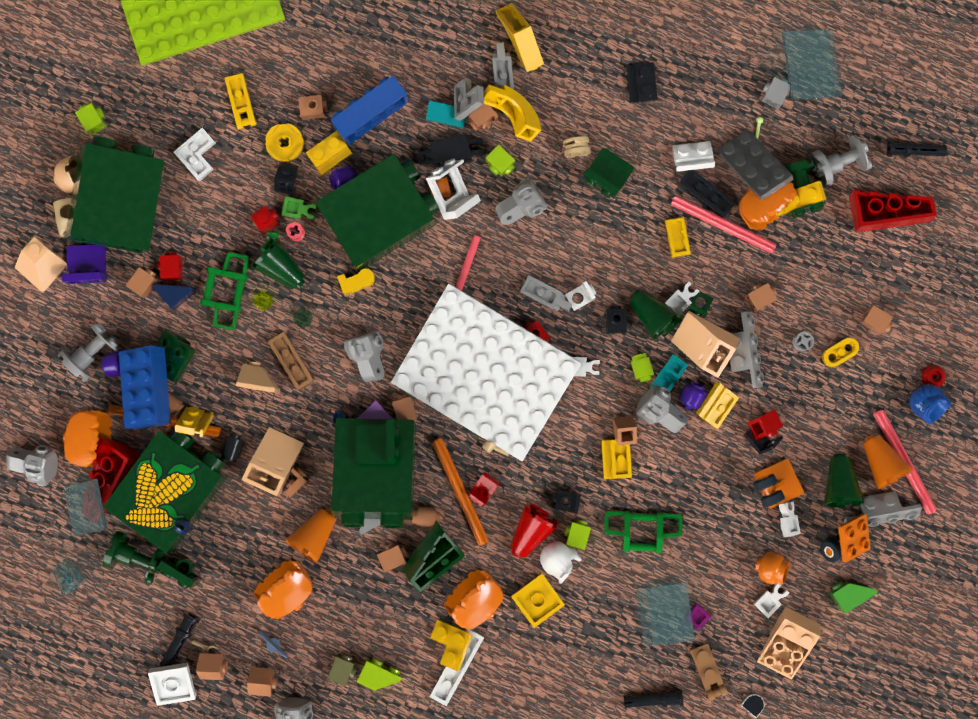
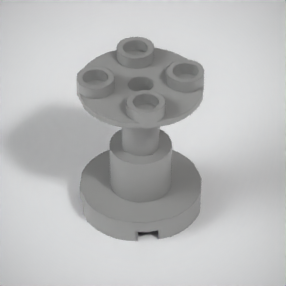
(834, 163)
(83, 356)

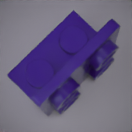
(85, 264)

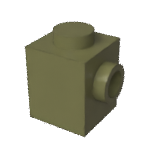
(342, 669)

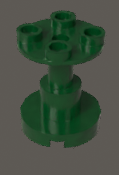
(801, 179)
(128, 554)

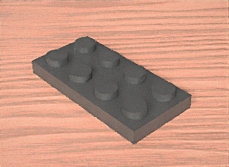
(754, 165)

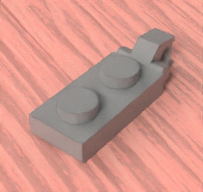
(502, 67)
(544, 294)

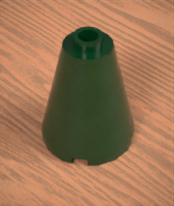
(279, 266)
(654, 314)
(842, 483)

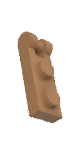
(708, 671)

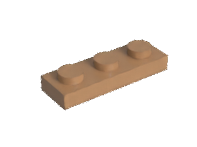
(291, 361)

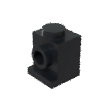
(574, 500)

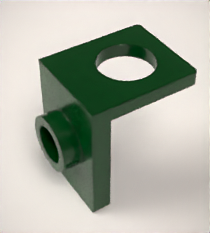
(701, 312)

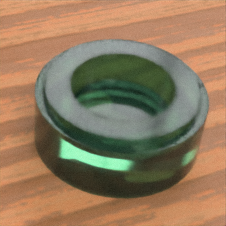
(303, 318)

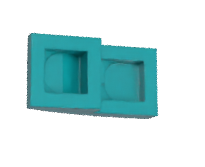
(443, 114)
(670, 373)

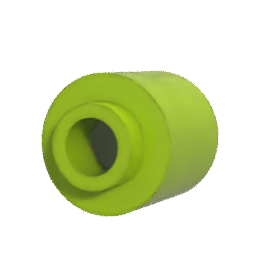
(642, 367)

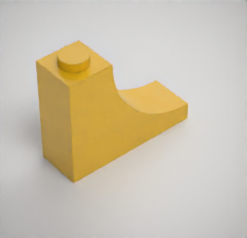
(520, 36)

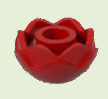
(928, 372)

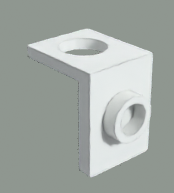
(588, 295)

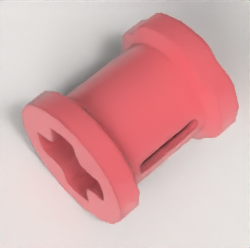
(297, 237)

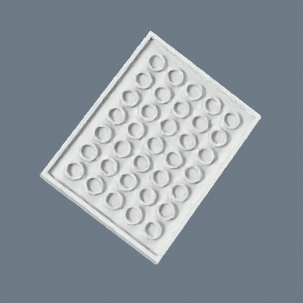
(486, 372)

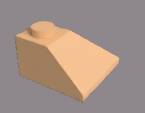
(40, 264)
(257, 378)

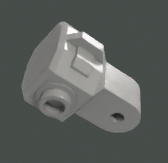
(524, 201)
(365, 351)
(656, 408)
(37, 465)
(293, 709)

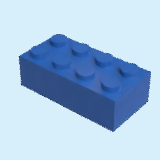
(369, 110)
(144, 387)

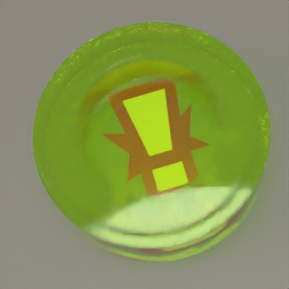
(263, 300)

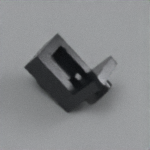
(285, 178)

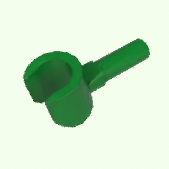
(272, 235)

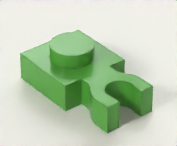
(295, 208)

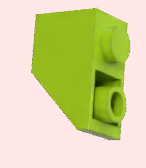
(378, 676)

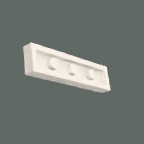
(451, 678)

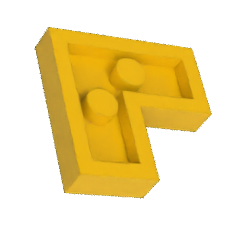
(456, 641)

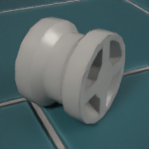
(806, 339)

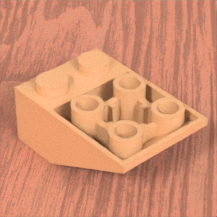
(705, 343)
(273, 461)
(789, 643)

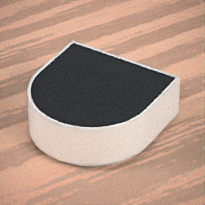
(753, 704)

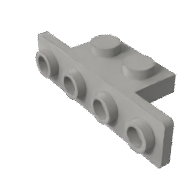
(746, 353)
(886, 508)

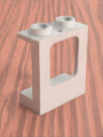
(461, 200)

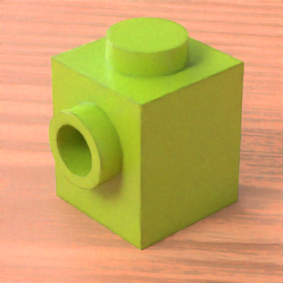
(91, 118)
(500, 162)
(577, 534)

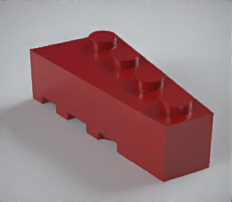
(884, 211)

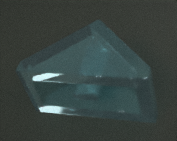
(68, 577)

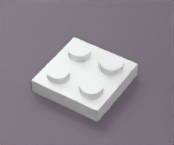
(172, 684)

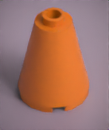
(884, 461)
(313, 535)

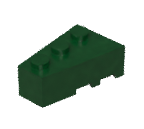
(432, 557)

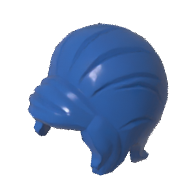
(929, 402)

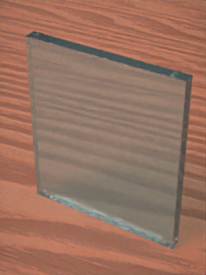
(85, 508)
(665, 614)

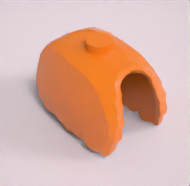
(760, 213)
(83, 434)
(283, 590)
(474, 600)

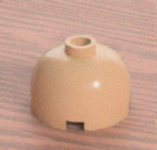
(65, 173)

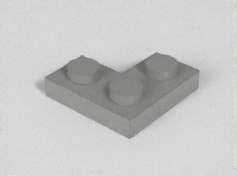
(466, 98)

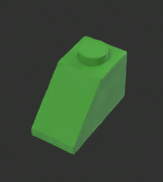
(850, 595)

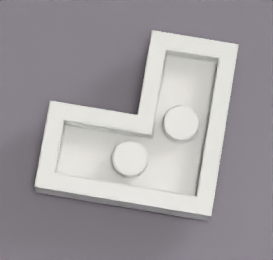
(191, 154)

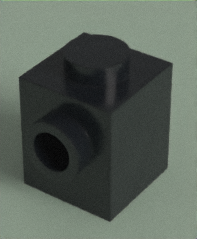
(615, 320)

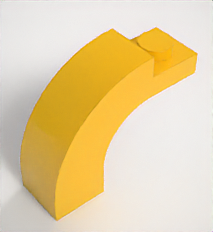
(517, 108)

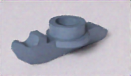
(273, 644)

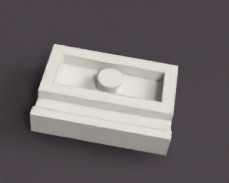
(693, 156)

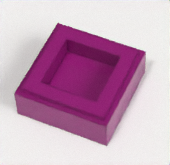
(699, 616)

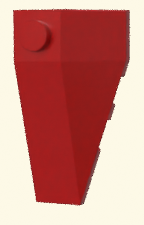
(111, 466)

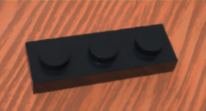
(707, 193)

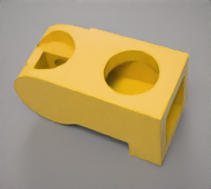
(357, 282)

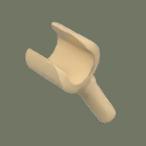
(489, 446)
(204, 646)

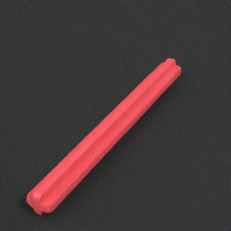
(723, 224)
(913, 477)

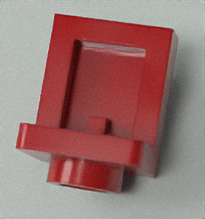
(483, 489)

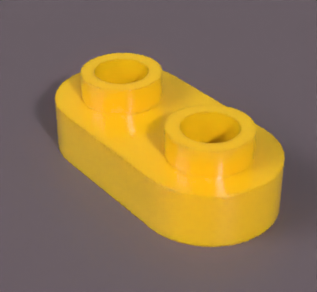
(840, 352)

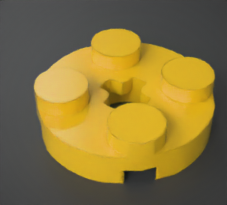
(283, 132)

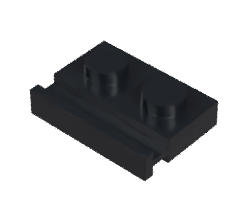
(641, 82)

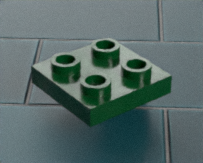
(177, 354)
(173, 569)

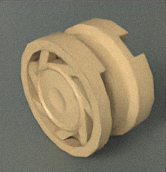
(576, 146)

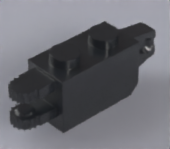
(450, 148)

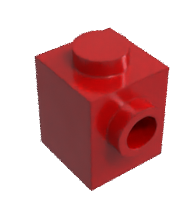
(265, 219)
(170, 266)
(537, 329)
(765, 425)

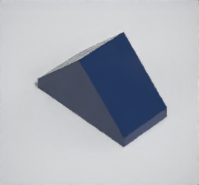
(174, 295)

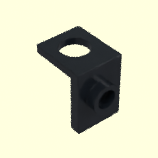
(762, 444)

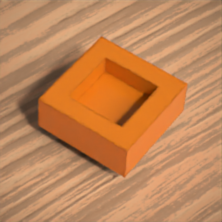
(443, 186)

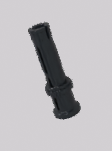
(906, 149)
(183, 633)
(663, 698)

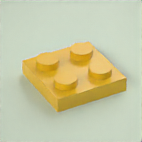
(537, 600)

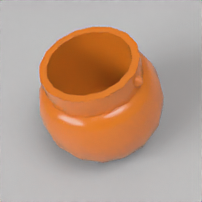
(773, 568)

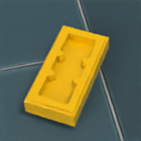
(677, 237)

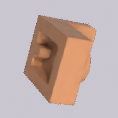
(295, 485)

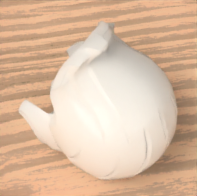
(557, 559)

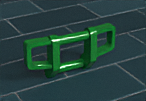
(241, 278)
(657, 547)

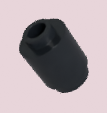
(231, 447)

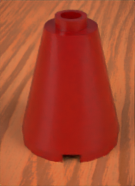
(531, 530)

